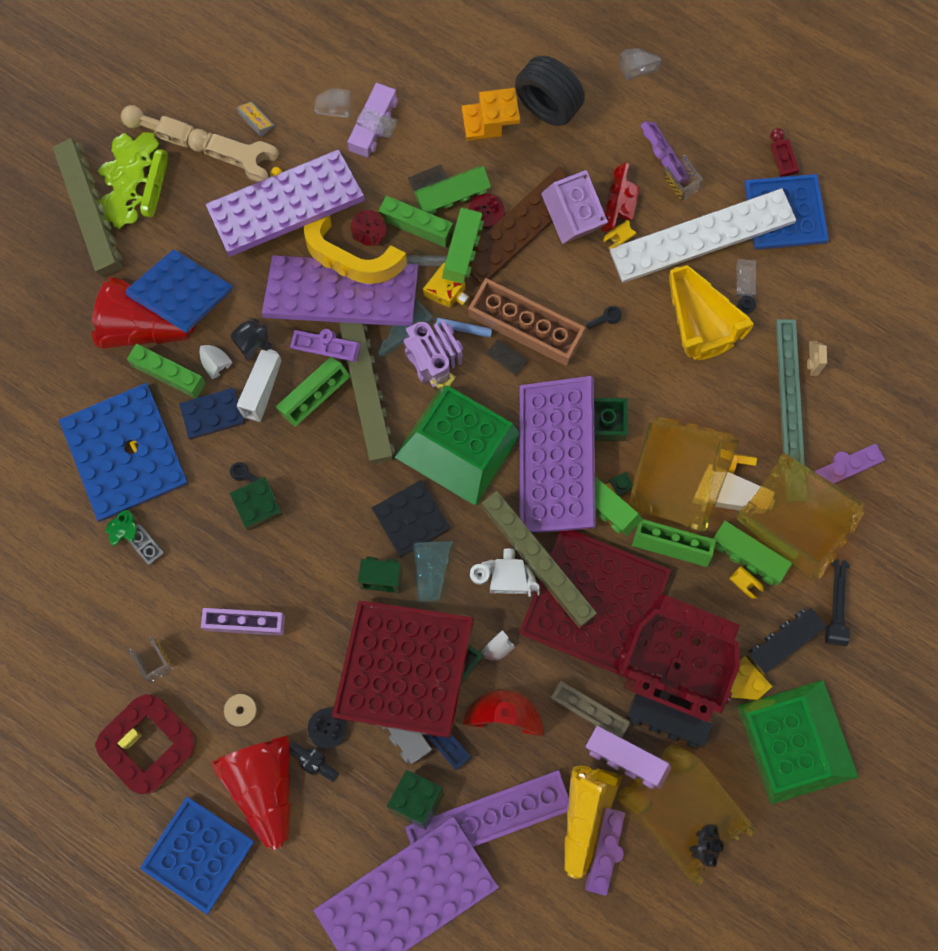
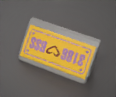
(255, 118)

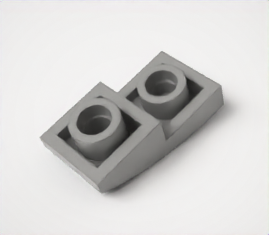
(146, 546)

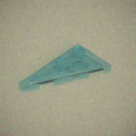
(398, 333)

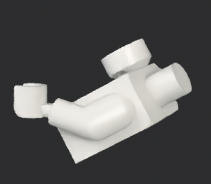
(508, 575)

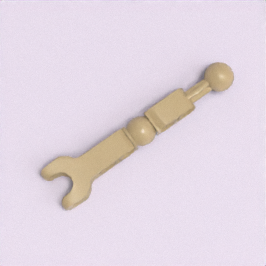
(199, 140)

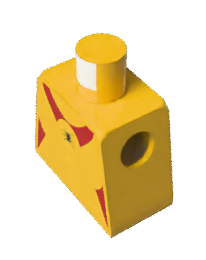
(445, 291)

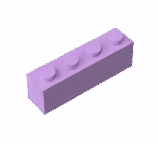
(363, 140)
(243, 621)
(628, 757)

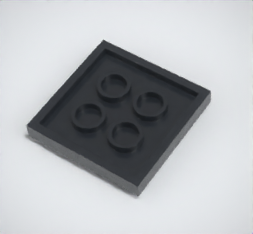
(410, 518)

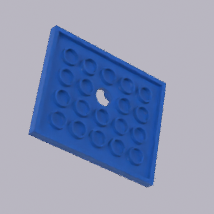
(109, 474)

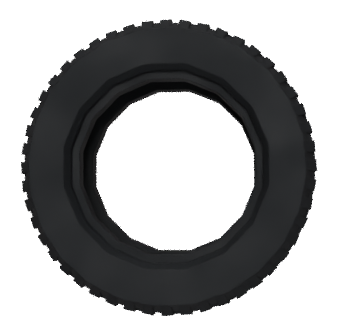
(550, 90)

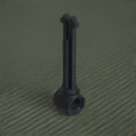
(837, 632)

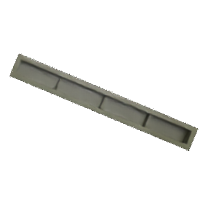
(88, 207)
(368, 397)
(538, 560)

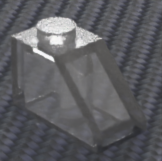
(638, 62)
(334, 102)

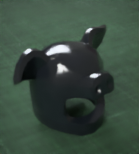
(250, 337)

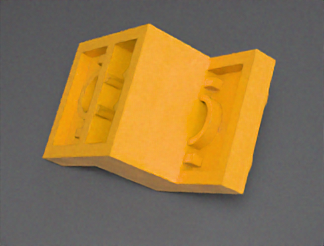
(492, 112)

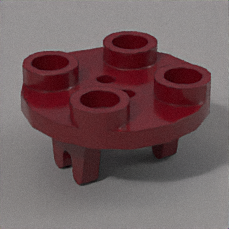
(493, 206)
(360, 226)

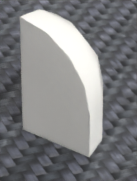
(213, 360)
(497, 647)

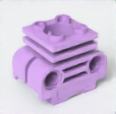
(432, 351)

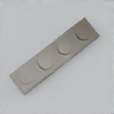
(589, 709)

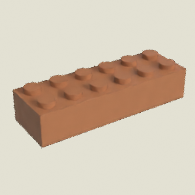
(526, 322)

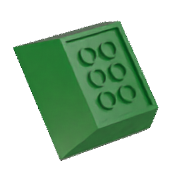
(459, 444)
(797, 742)

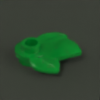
(121, 528)

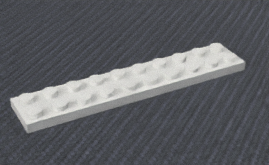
(702, 235)

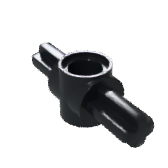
(313, 762)

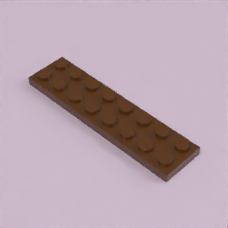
(513, 231)

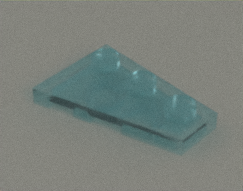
(430, 568)

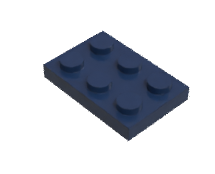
(211, 413)

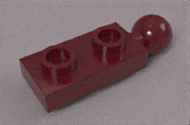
(783, 154)

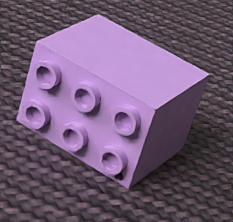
(574, 207)

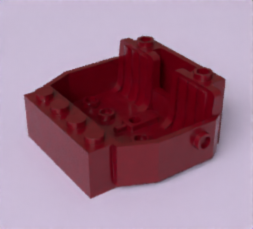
(704, 669)

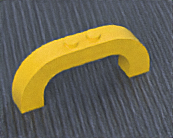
(348, 265)

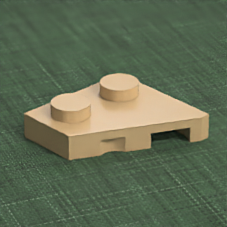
(817, 358)

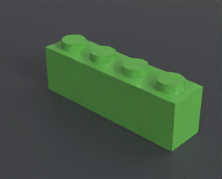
(452, 189)
(416, 221)
(462, 246)
(166, 371)
(313, 391)
(615, 509)
(674, 543)
(751, 554)

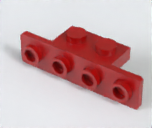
(621, 199)

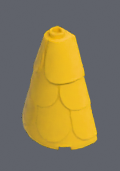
(704, 315)
(588, 795)

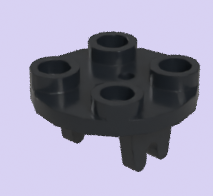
(318, 724)
(708, 845)

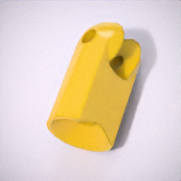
(620, 234)
(745, 581)

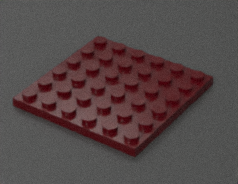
(616, 587)
(403, 668)

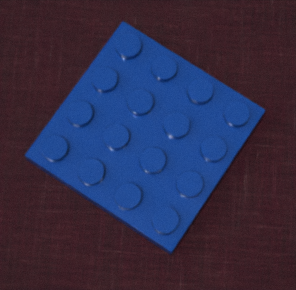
(806, 204)
(179, 290)
(197, 855)

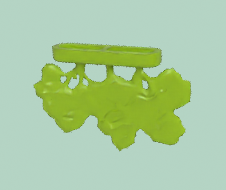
(127, 173)

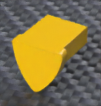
(743, 459)

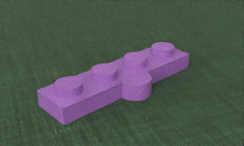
(664, 151)
(325, 345)
(850, 465)
(605, 851)

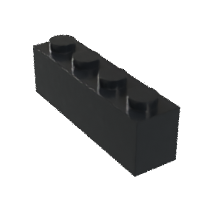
(786, 641)
(669, 721)

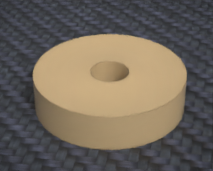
(232, 706)

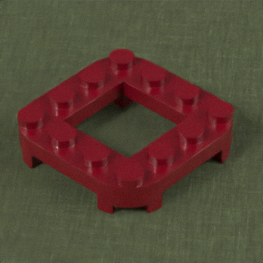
(166, 765)

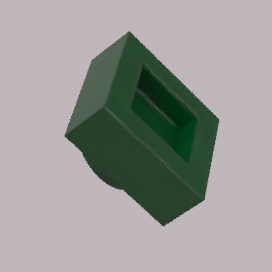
(621, 484)

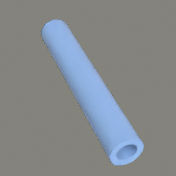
(467, 328)

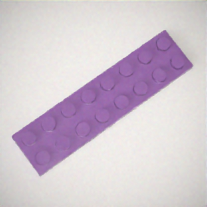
(504, 810)

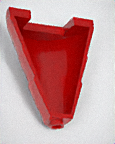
(126, 322)
(504, 708)
(260, 787)

